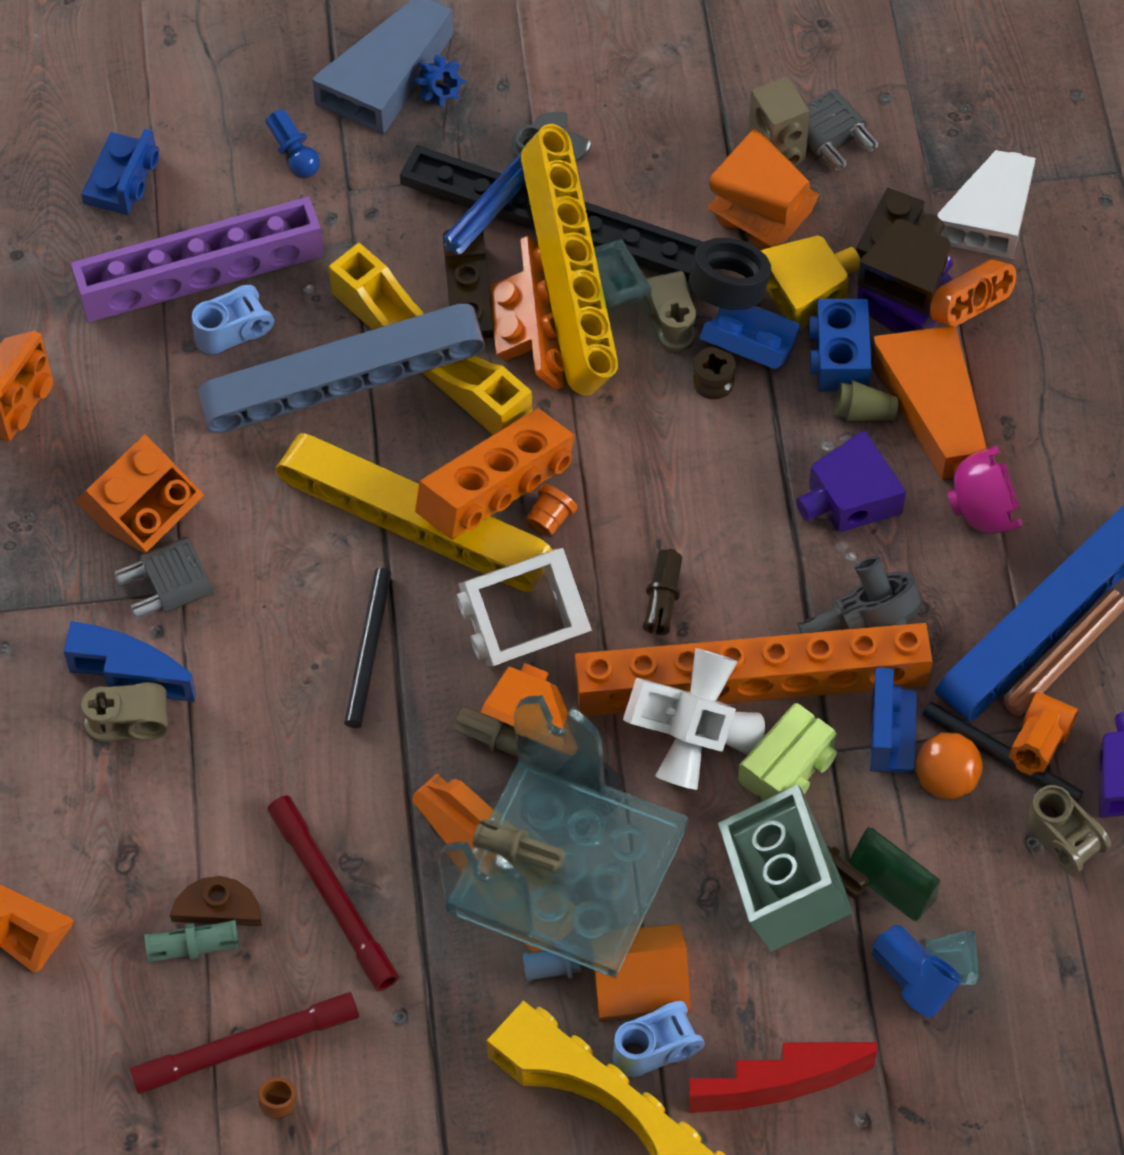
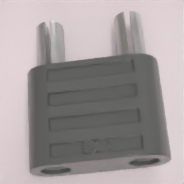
(834, 124)
(173, 575)

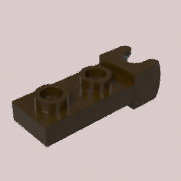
(469, 281)

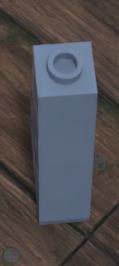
(378, 71)

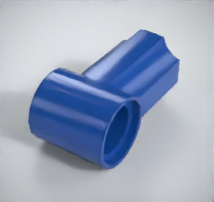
(924, 977)

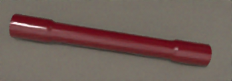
(367, 950)
(315, 1018)

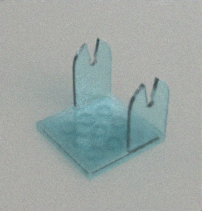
(610, 839)

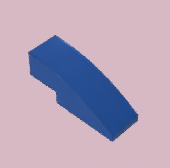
(124, 660)

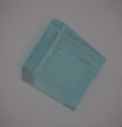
(959, 952)

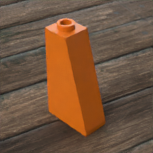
(932, 392)

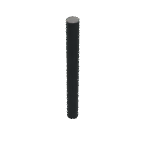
(367, 648)
(993, 747)

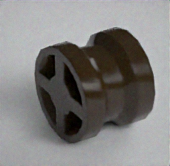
(706, 380)

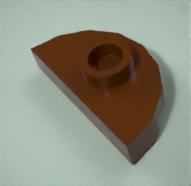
(216, 901)

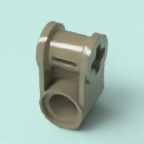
(671, 311)
(128, 712)
(1072, 835)

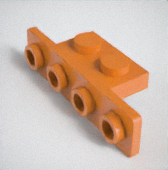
(525, 317)

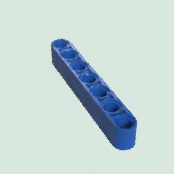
(1036, 622)

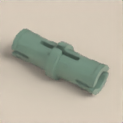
(192, 941)

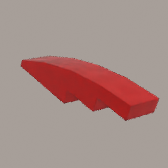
(801, 1071)

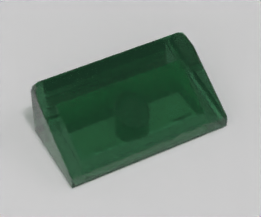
(895, 874)

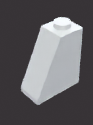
(990, 206)

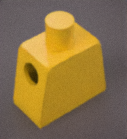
(808, 272)

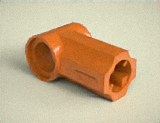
(1043, 729)

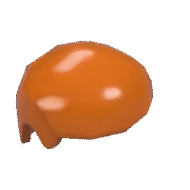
(949, 766)

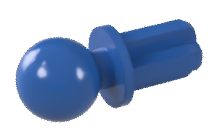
(303, 159)

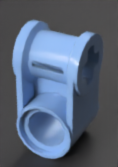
(232, 320)
(663, 1035)

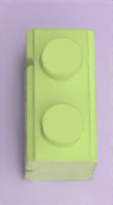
(788, 754)

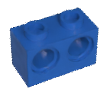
(844, 345)

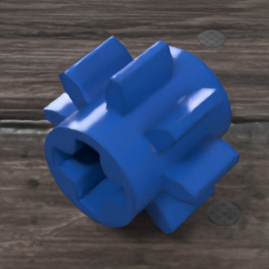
(435, 71)

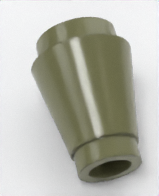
(864, 403)

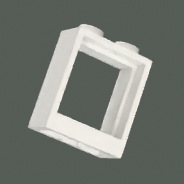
(564, 593)

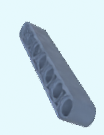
(340, 368)

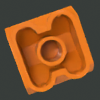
(761, 192)

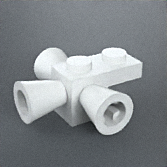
(694, 718)

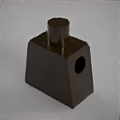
(907, 263)

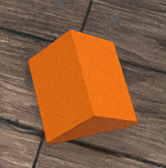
(649, 977)

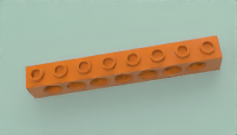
(765, 666)

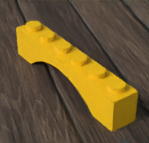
(376, 297)
(542, 1055)

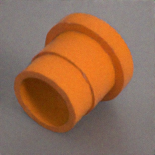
(550, 510)

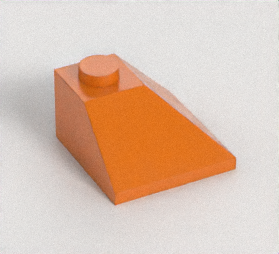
(518, 685)

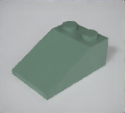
(784, 869)

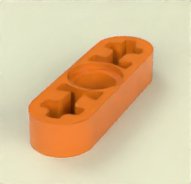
(973, 292)

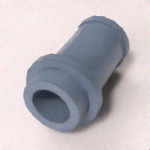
(545, 964)

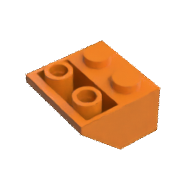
(23, 380)
(140, 496)

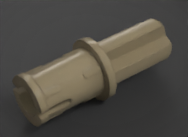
(487, 730)
(517, 846)

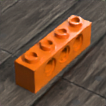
(494, 473)

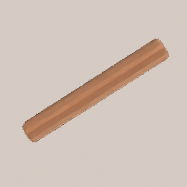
(1064, 652)

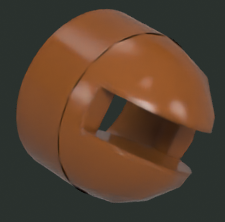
(280, 1097)

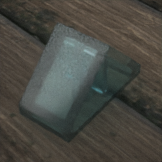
(620, 275)

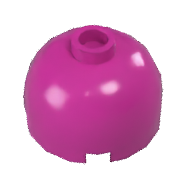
(984, 493)

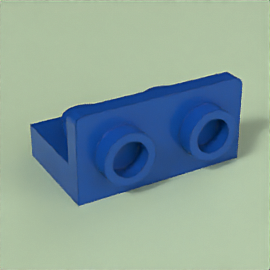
(121, 172)
(753, 334)
(892, 725)

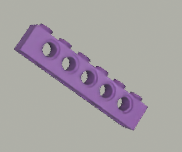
(198, 259)

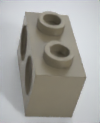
(781, 117)

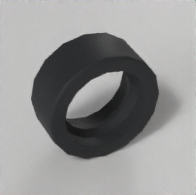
(724, 290)

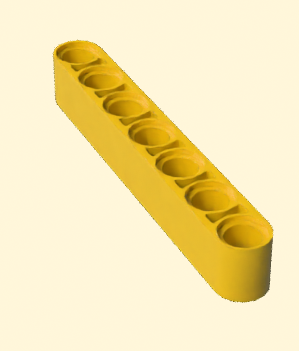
(569, 260)
(391, 504)

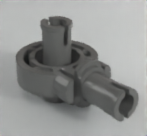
(871, 602)

